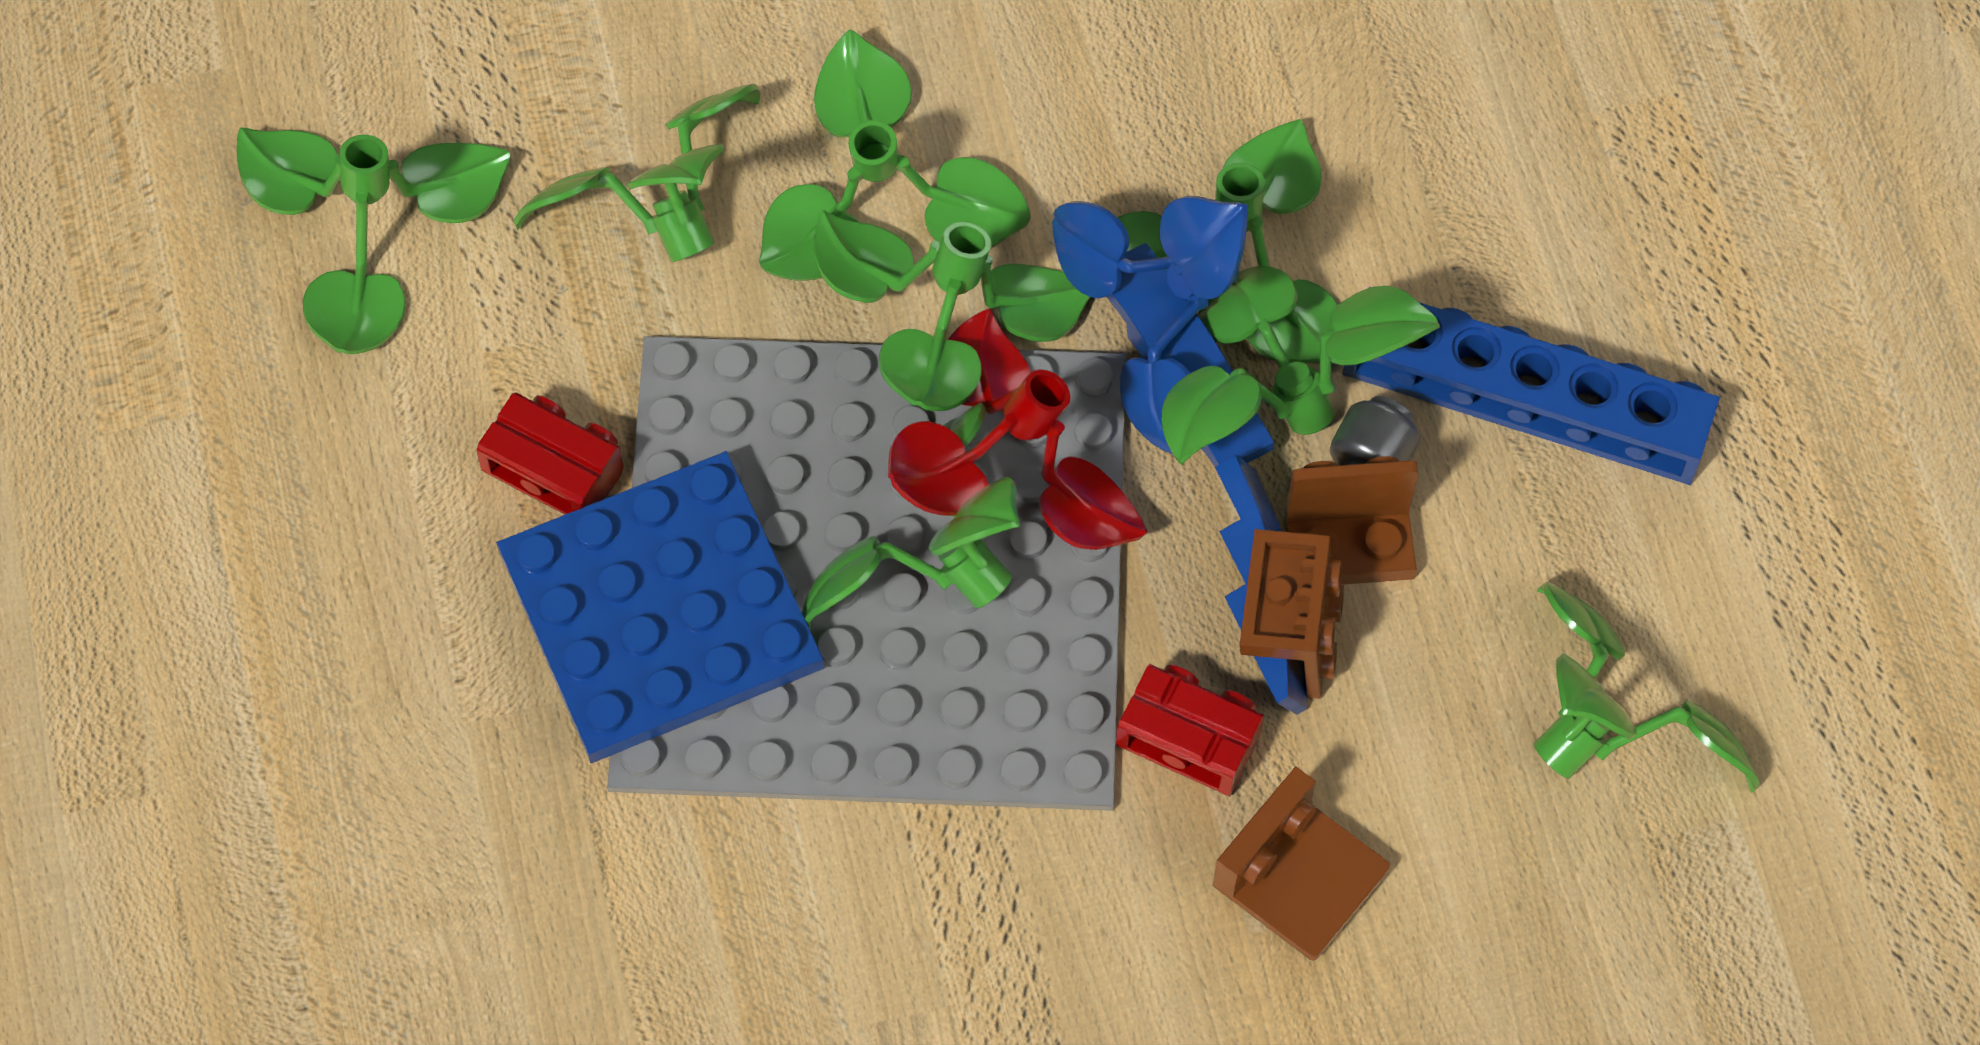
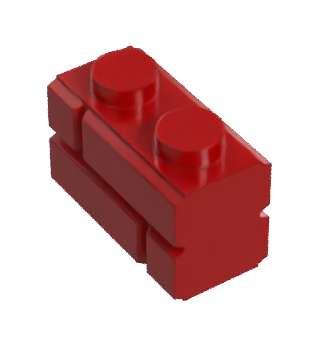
(549, 455)
(1190, 727)

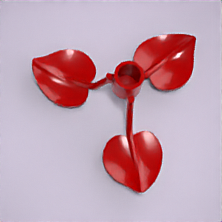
(939, 476)

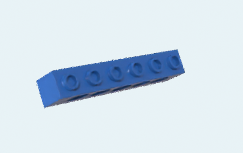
(1552, 409)

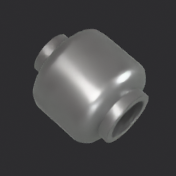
(1374, 431)

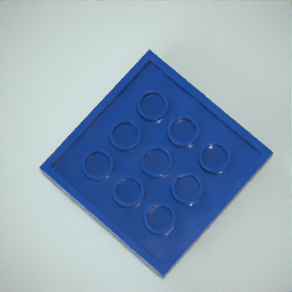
(659, 606)

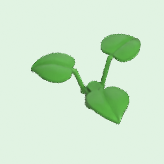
(861, 98)
(291, 167)
(1283, 177)
(677, 215)
(926, 369)
(1215, 404)
(958, 543)
(1591, 712)

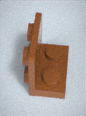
(1362, 512)
(1294, 603)
(1298, 869)

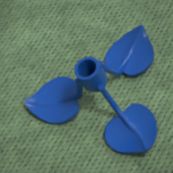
(1203, 260)

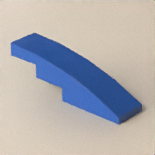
(1148, 311)
(1284, 676)

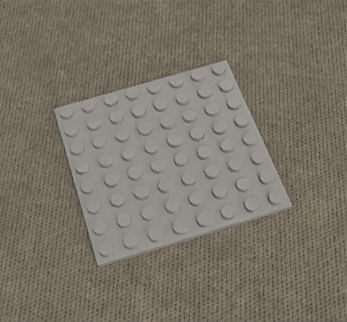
(915, 681)

